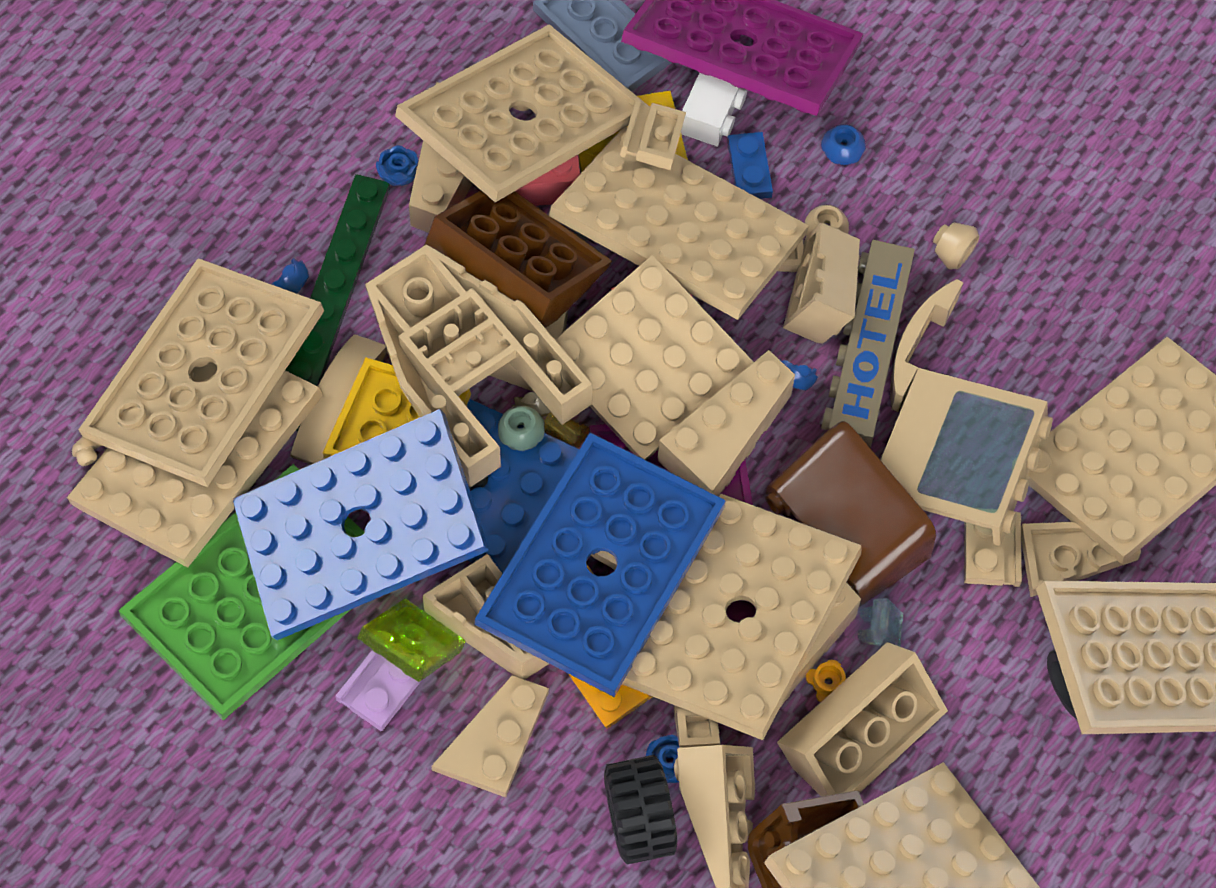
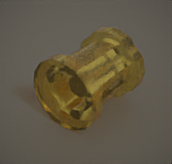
(569, 432)

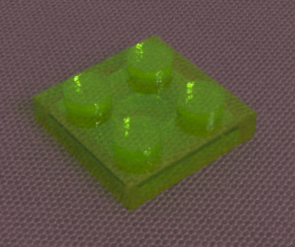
(411, 640)

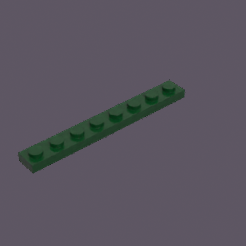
(340, 274)

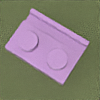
(376, 690)

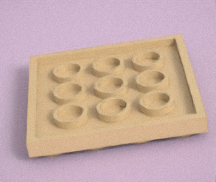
(650, 356)

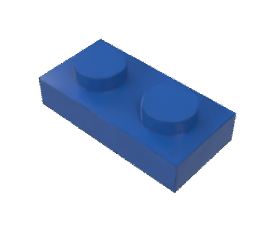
(750, 164)

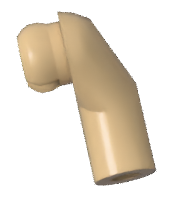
(84, 451)

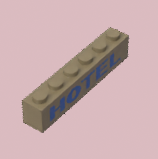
(871, 339)

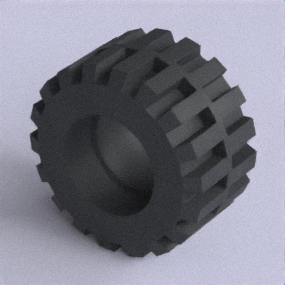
(640, 809)

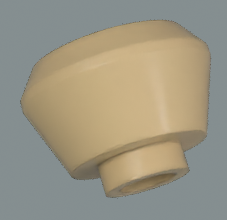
(955, 244)

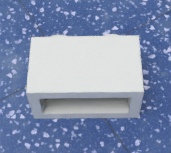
(711, 109)

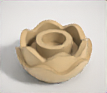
(827, 214)

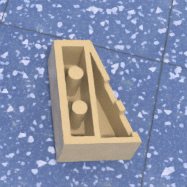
(824, 285)
(457, 605)

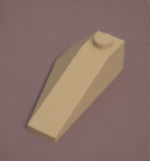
(715, 791)

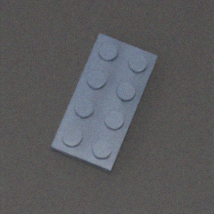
(598, 31)

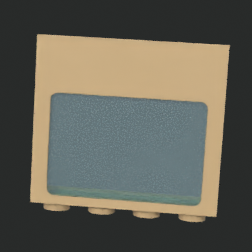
(967, 449)

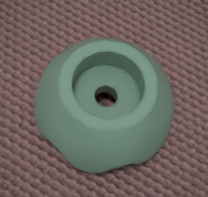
(523, 438)

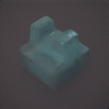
(885, 623)

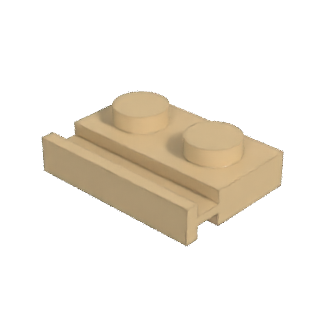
(653, 134)
(992, 563)

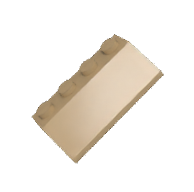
(864, 723)

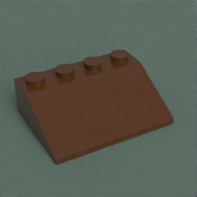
(518, 252)

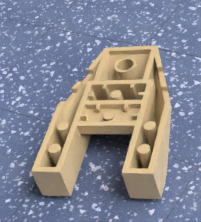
(454, 332)

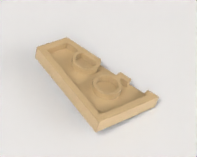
(1063, 554)
(496, 739)

